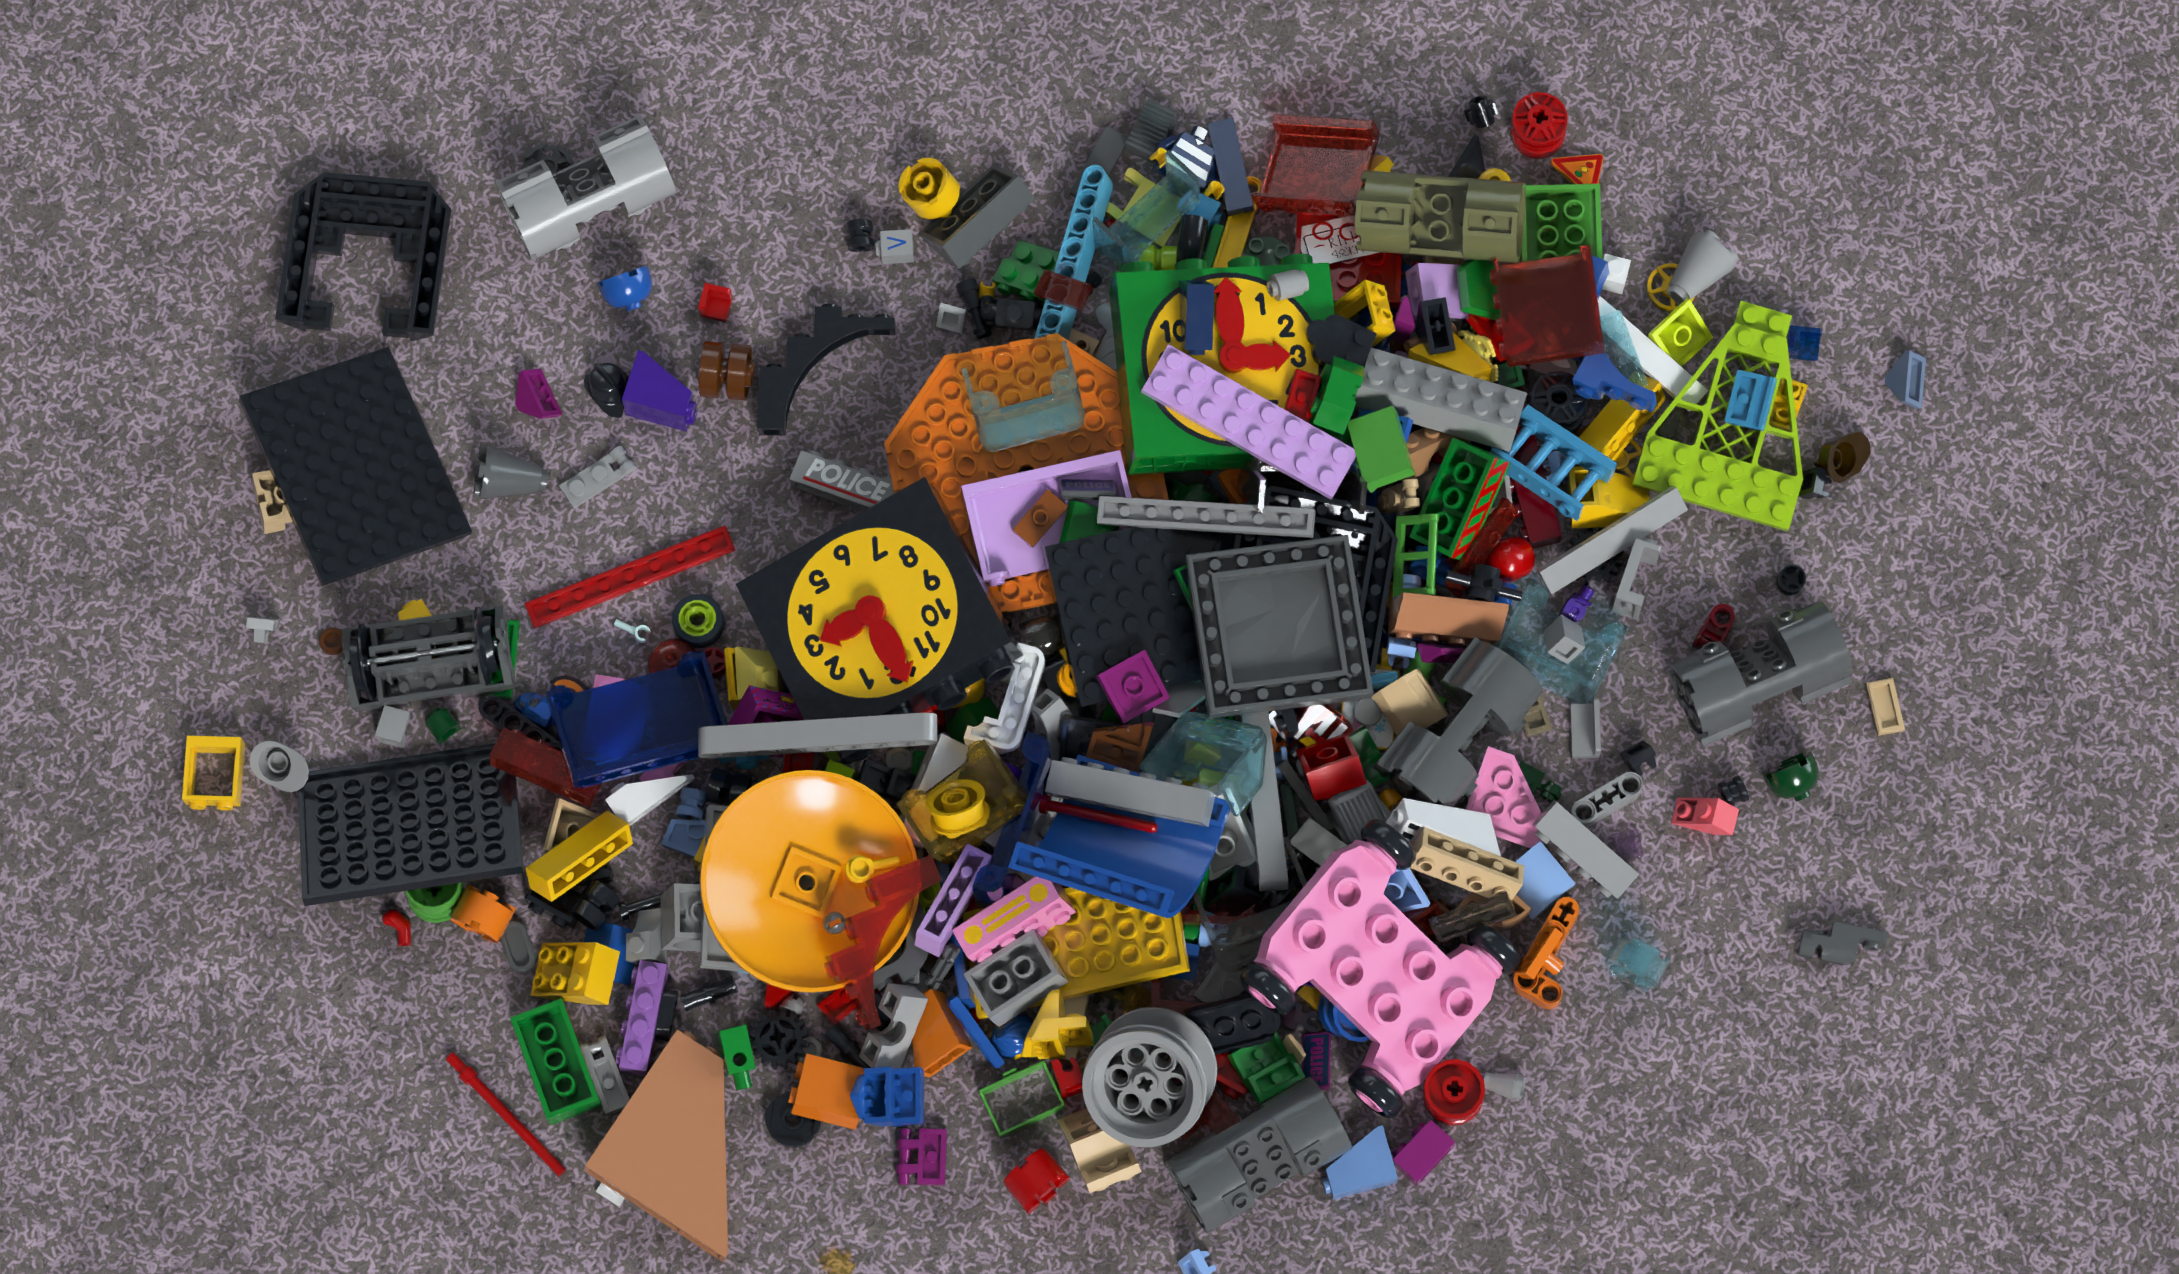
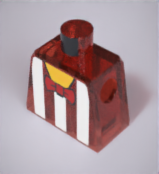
(1316, 725)

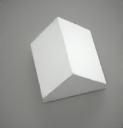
(951, 318)

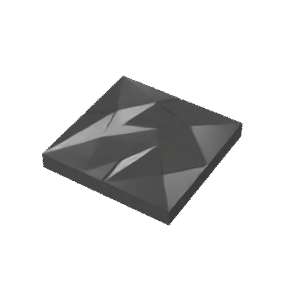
(1278, 626)

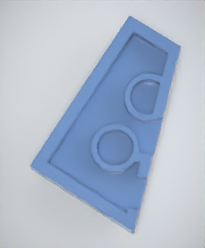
(684, 836)

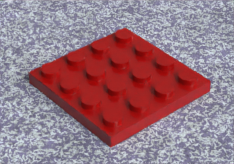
(1347, 274)

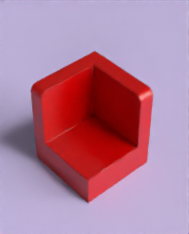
(715, 302)

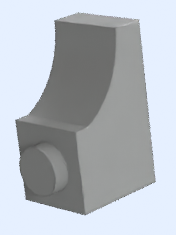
(645, 939)

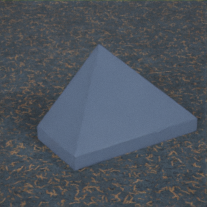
(1907, 379)

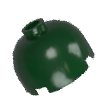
(1793, 777)

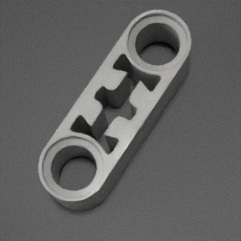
(1608, 791)

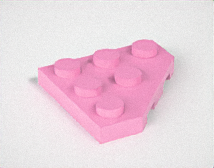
(1506, 797)

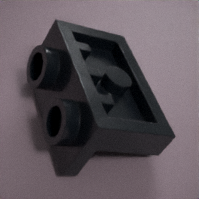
(557, 909)

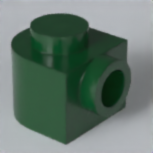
(442, 724)

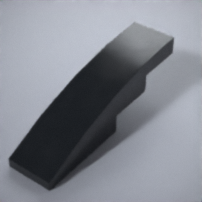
(885, 781)

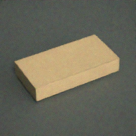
(1885, 706)

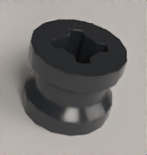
(1733, 791)

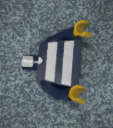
(1194, 154)

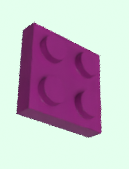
(1133, 686)

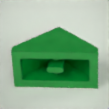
(972, 715)

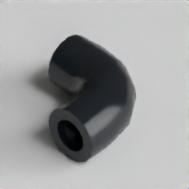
(1191, 237)

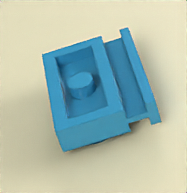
(1750, 400)

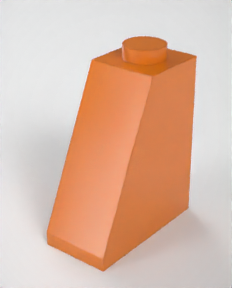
(938, 1035)

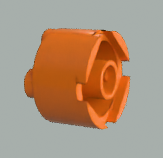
(482, 914)

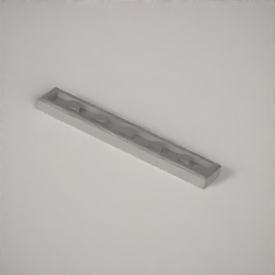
(1612, 540)

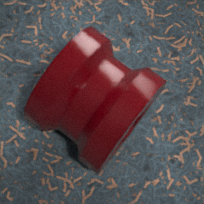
(714, 657)

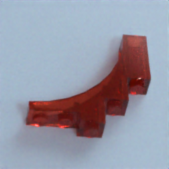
(857, 963)

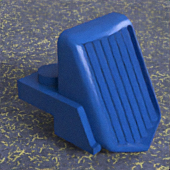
(890, 1096)

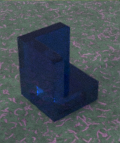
(1804, 342)

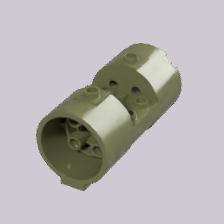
(1440, 216)

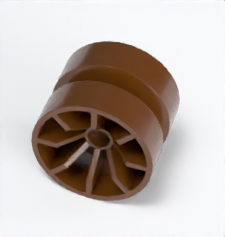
(717, 370)

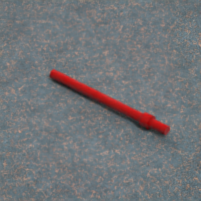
(469, 1076)

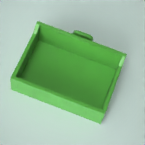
(1380, 448)
(1011, 1076)

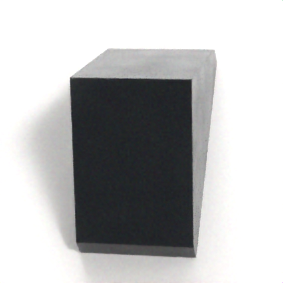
(1434, 326)

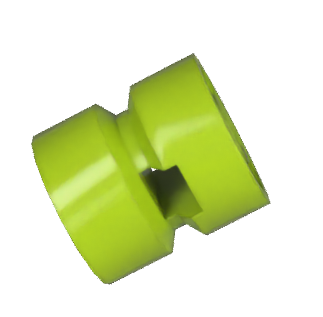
(1161, 258)

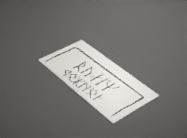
(1335, 247)

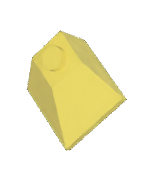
(756, 669)

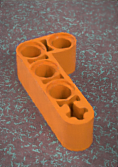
(1542, 982)

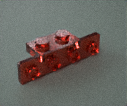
(1483, 543)

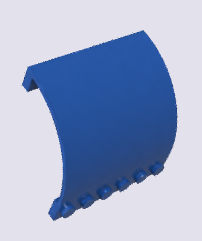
(1125, 864)

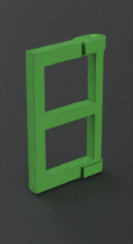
(1400, 556)

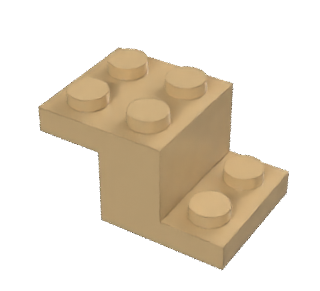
(1096, 1154)

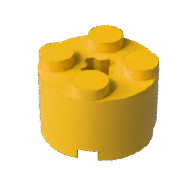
(929, 189)

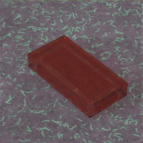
(1063, 290)

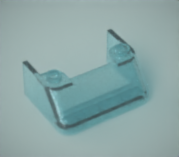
(1150, 215)
(1030, 419)
(1214, 745)

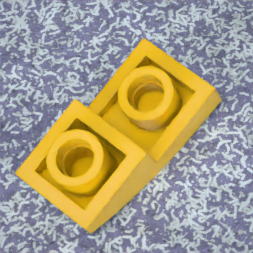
(1779, 415)

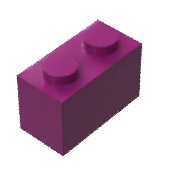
(1422, 1152)

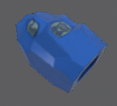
(535, 709)

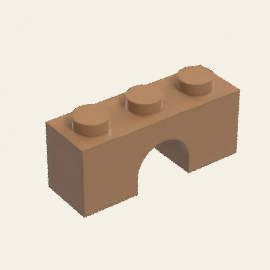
(1424, 444)

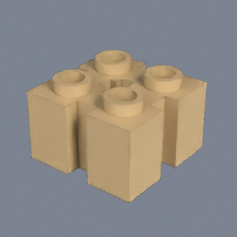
(271, 506)

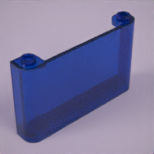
(635, 721)
(996, 879)

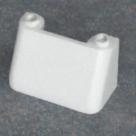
(1023, 683)

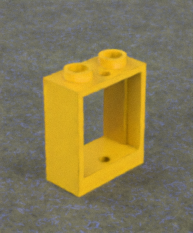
(1376, 298)
(213, 744)

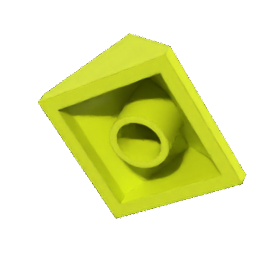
(1681, 333)

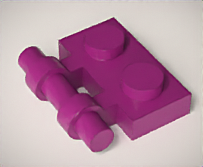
(931, 1157)

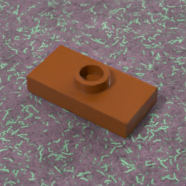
(1040, 518)

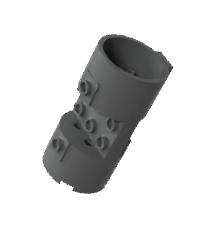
(1721, 687)
(1490, 693)
(1283, 1138)

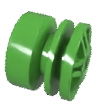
(435, 908)

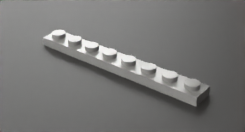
(1205, 516)

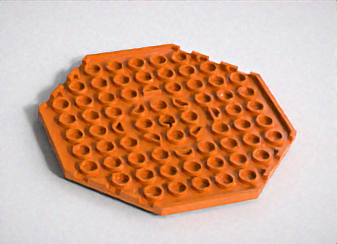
(943, 445)

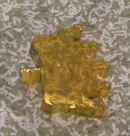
(838, 1263)

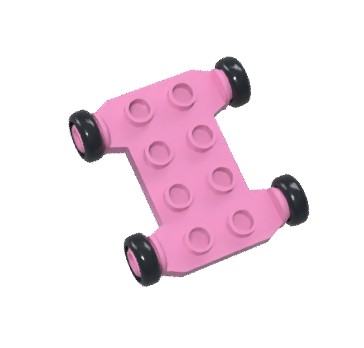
(1378, 967)

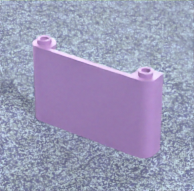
(1002, 502)

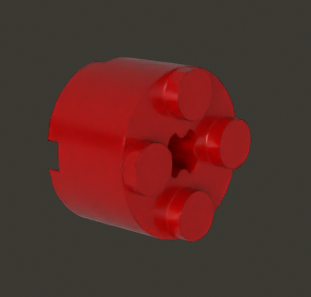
(1036, 1180)

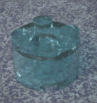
(1637, 962)

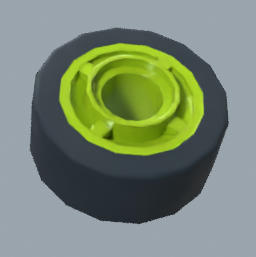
(694, 606)

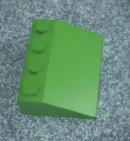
(1561, 221)

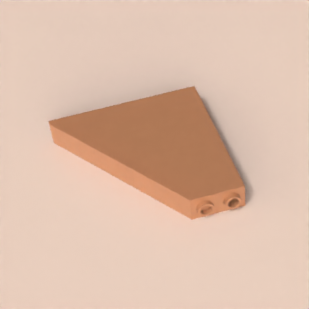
(672, 1146)

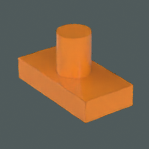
(1541, 955)

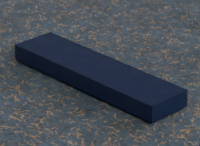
(1230, 166)

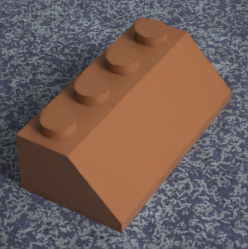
(1445, 619)

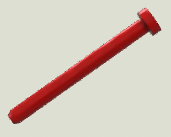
(1047, 805)

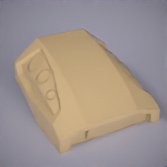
(1410, 700)

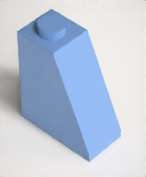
(1362, 1168)

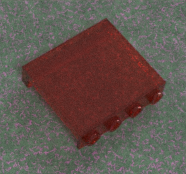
(1317, 164)
(1548, 309)

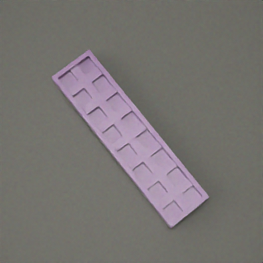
(1249, 421)

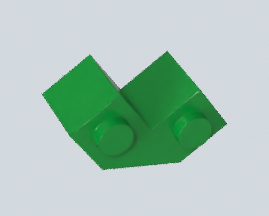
(1338, 394)

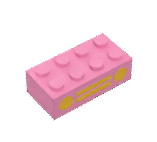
(1033, 906)

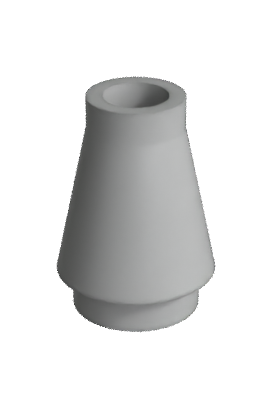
(1505, 1084)

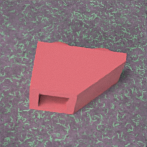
(1705, 815)

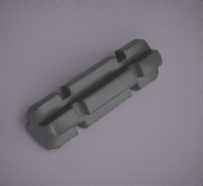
(942, 966)

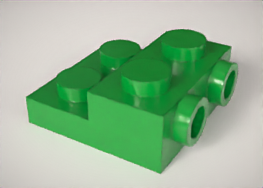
(1024, 269)

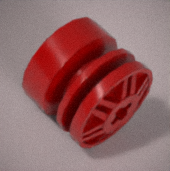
(1537, 139)

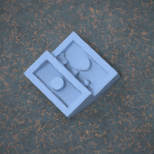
(1542, 880)

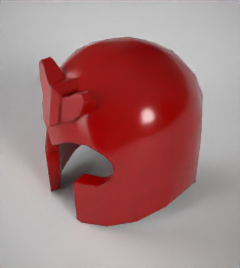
(1513, 557)

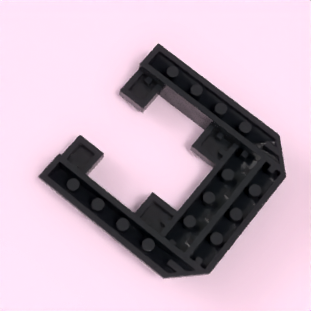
(367, 207)
(1371, 547)

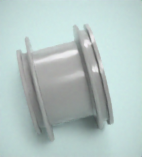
(1141, 1120)

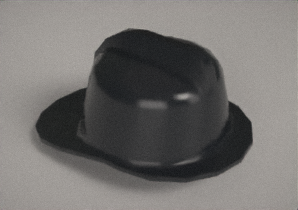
(606, 388)

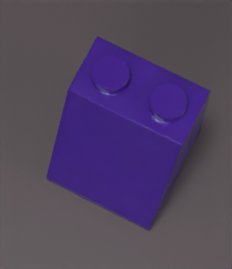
(657, 395)

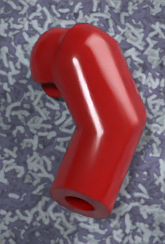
(401, 924)

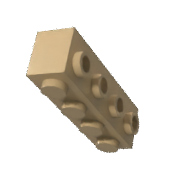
(1466, 865)

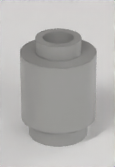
(1288, 284)

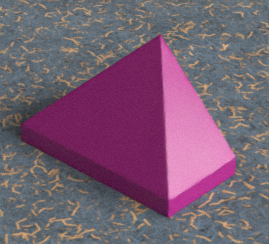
(535, 395)

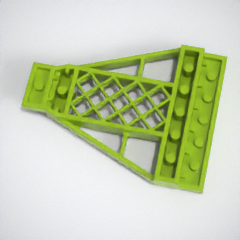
(1720, 480)

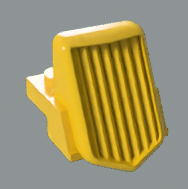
(1054, 1032)

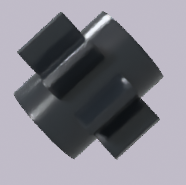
(1481, 111)

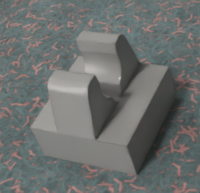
(262, 627)

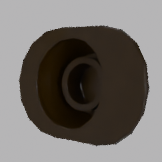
(1844, 456)

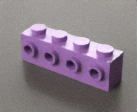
(644, 1008)

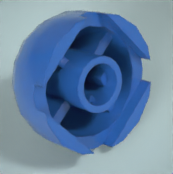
(627, 288)

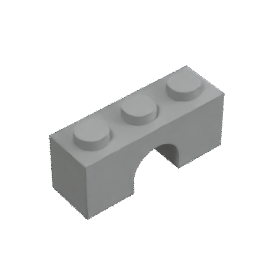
(889, 1047)

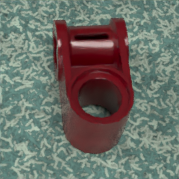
(1712, 630)

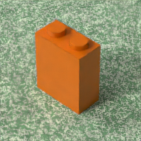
(825, 1091)

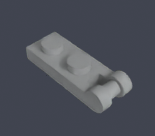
(597, 477)
(606, 1076)

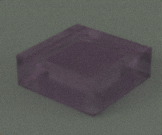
(1627, 844)

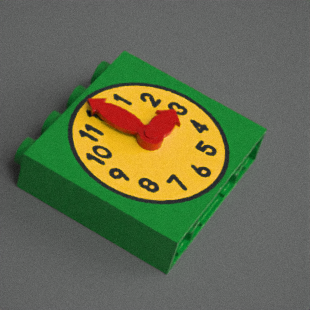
(1253, 344)

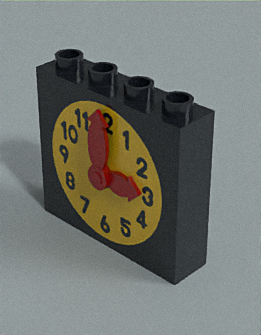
(881, 615)

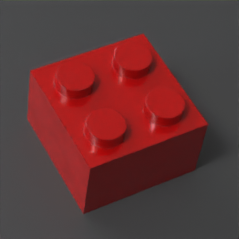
(1331, 767)

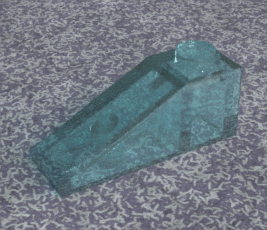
(1621, 348)

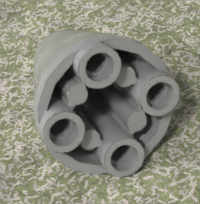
(1700, 266)

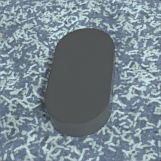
(518, 948)

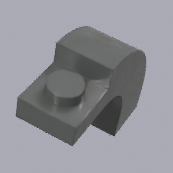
(910, 961)

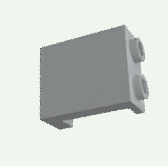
(1628, 602)

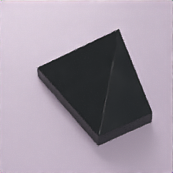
(1470, 162)

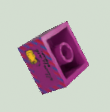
(765, 706)

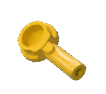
(861, 868)

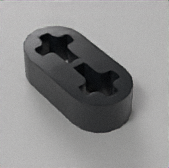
(666, 1015)

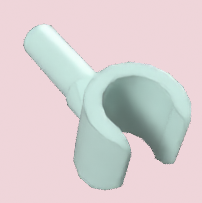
(633, 630)

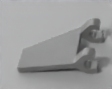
(1182, 699)

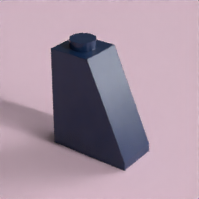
(1196, 315)

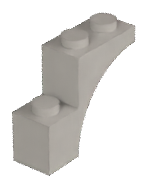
(1048, 719)

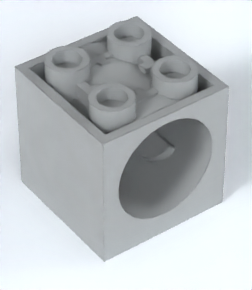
(681, 917)

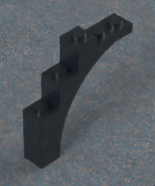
(831, 331)

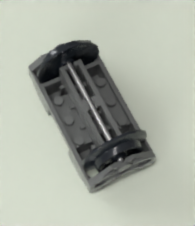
(401, 665)

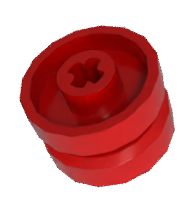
(1457, 1076)

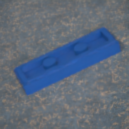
(974, 1031)

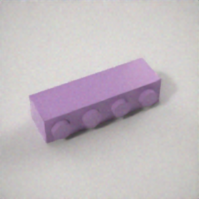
(951, 901)

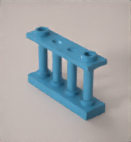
(1568, 444)

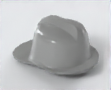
(279, 766)

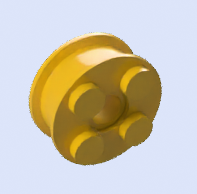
(957, 807)

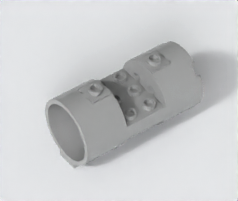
(622, 172)

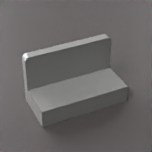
(1585, 730)

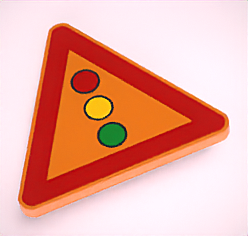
(1579, 169)

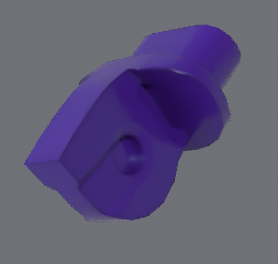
(1577, 603)

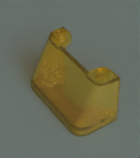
(1002, 794)

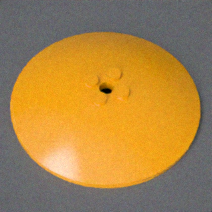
(762, 848)

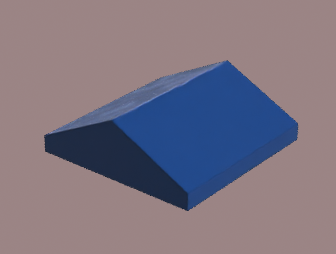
(615, 938)

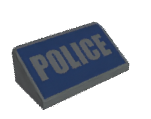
(1086, 489)

